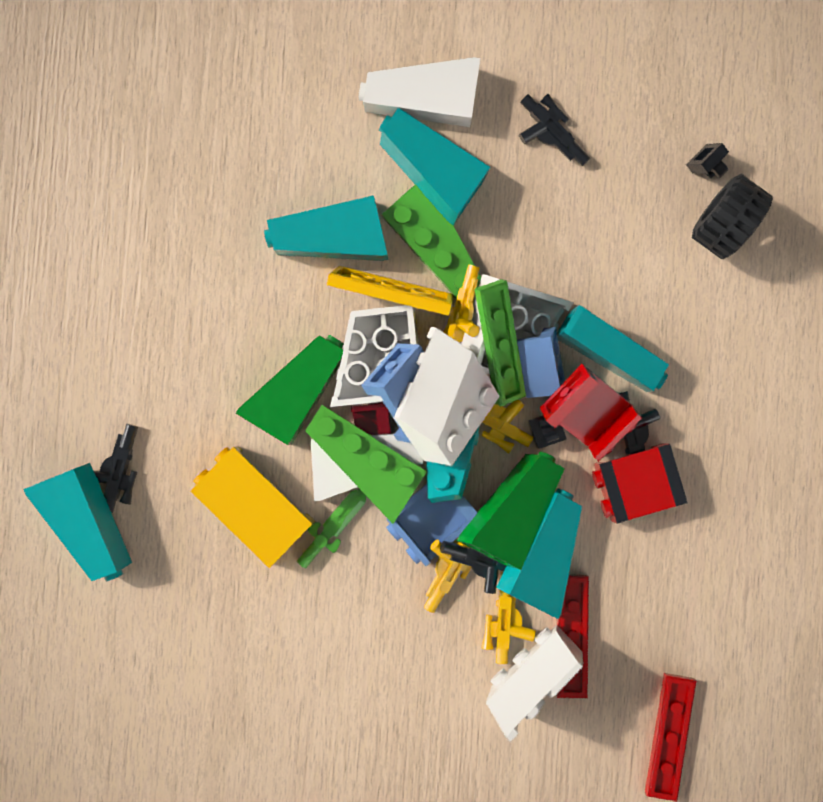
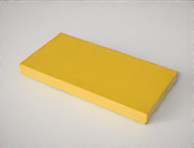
(391, 289)

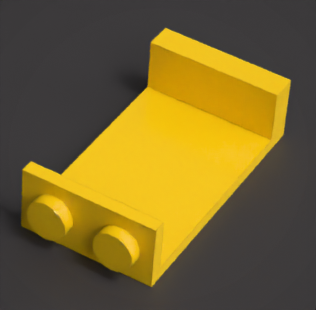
(250, 506)

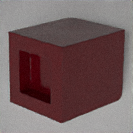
(372, 418)

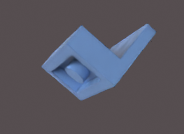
(541, 363)

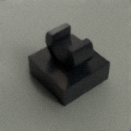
(709, 161)
(544, 433)

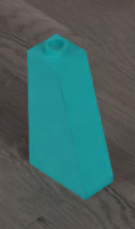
(433, 163)
(332, 231)
(612, 349)
(82, 521)
(548, 563)

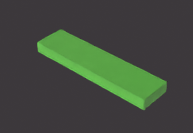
(500, 341)

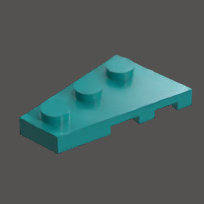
(449, 481)

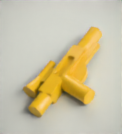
(462, 313)
(499, 420)
(446, 572)
(507, 624)

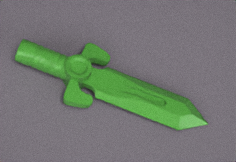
(332, 527)

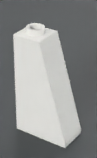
(427, 91)
(331, 480)

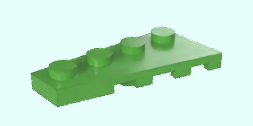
(430, 238)
(373, 466)

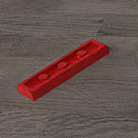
(574, 624)
(670, 737)

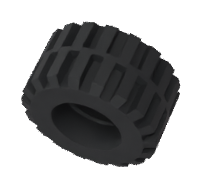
(732, 216)

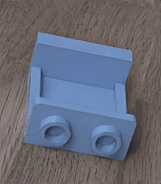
(392, 377)
(425, 522)

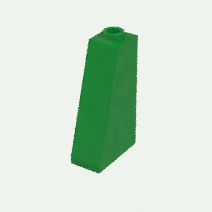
(294, 391)
(515, 511)

